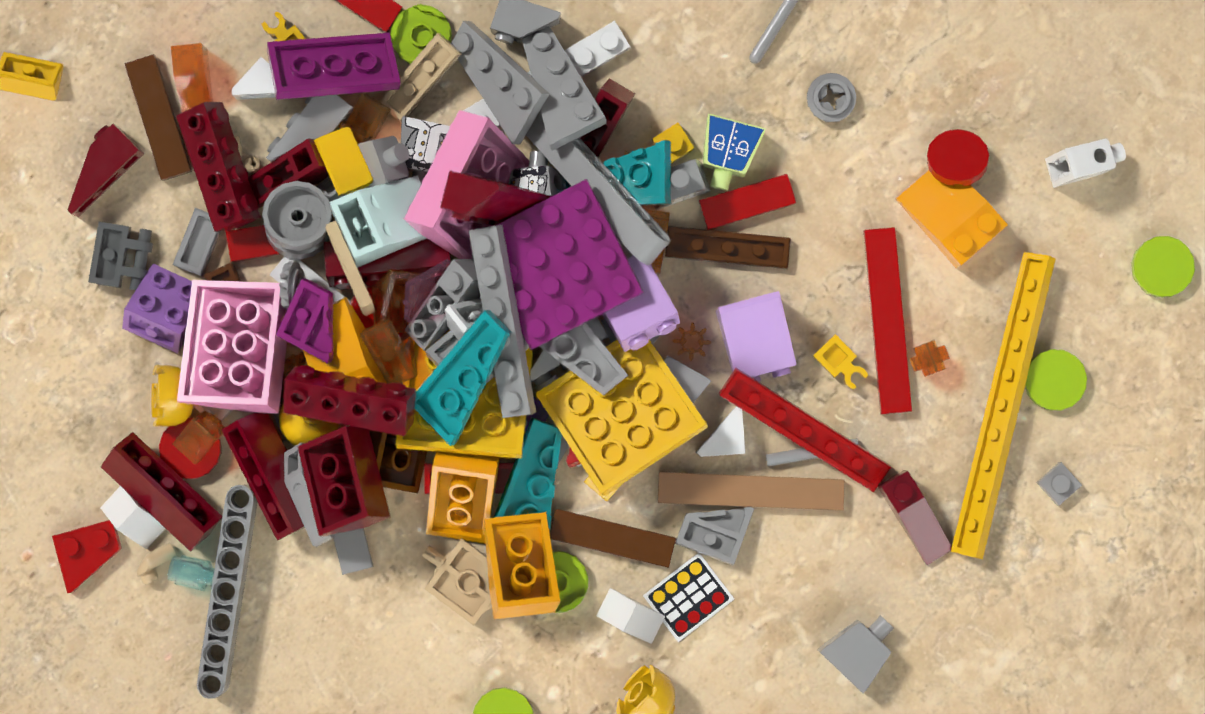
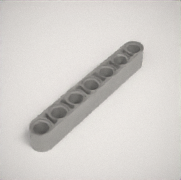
(626, 216)
(217, 602)

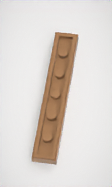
(751, 491)

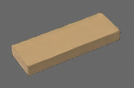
(421, 77)
(349, 268)

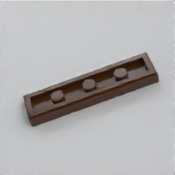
(158, 117)
(728, 247)
(612, 538)

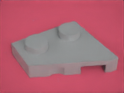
(715, 532)

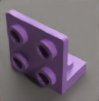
(159, 308)

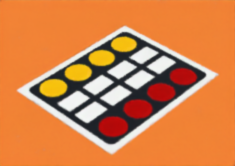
(688, 597)

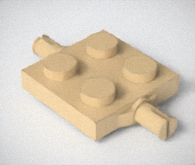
(461, 580)

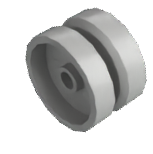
(281, 214)

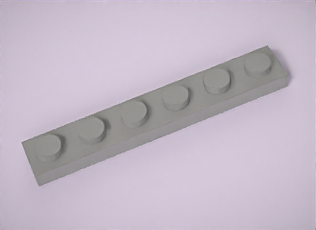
(499, 297)

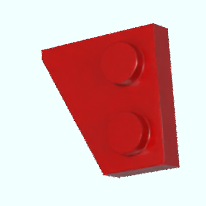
(85, 551)

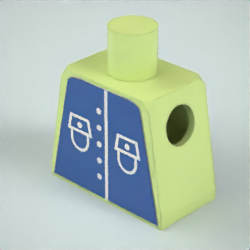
(729, 148)

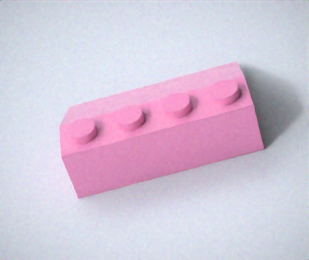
(471, 148)
(233, 347)

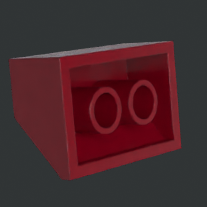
(486, 199)
(343, 481)

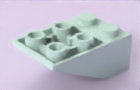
(375, 220)

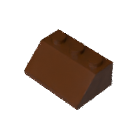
(397, 467)

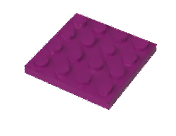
(565, 264)

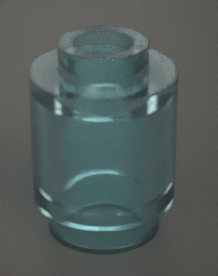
(191, 572)

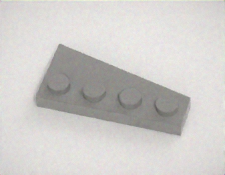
(501, 82)
(570, 107)
(587, 358)

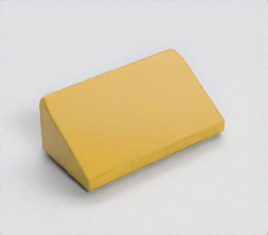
(30, 76)
(344, 161)

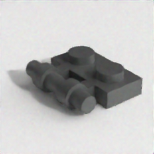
(111, 253)

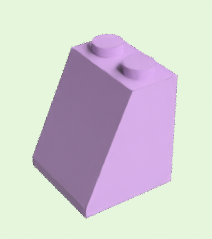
(644, 315)
(757, 336)

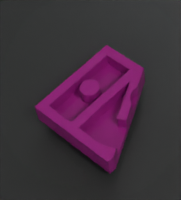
(310, 321)

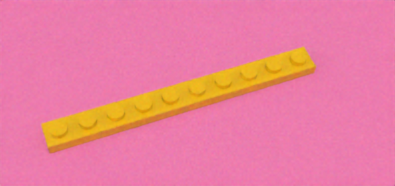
(1003, 405)

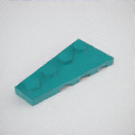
(644, 173)
(458, 381)
(533, 477)

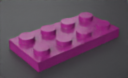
(333, 65)

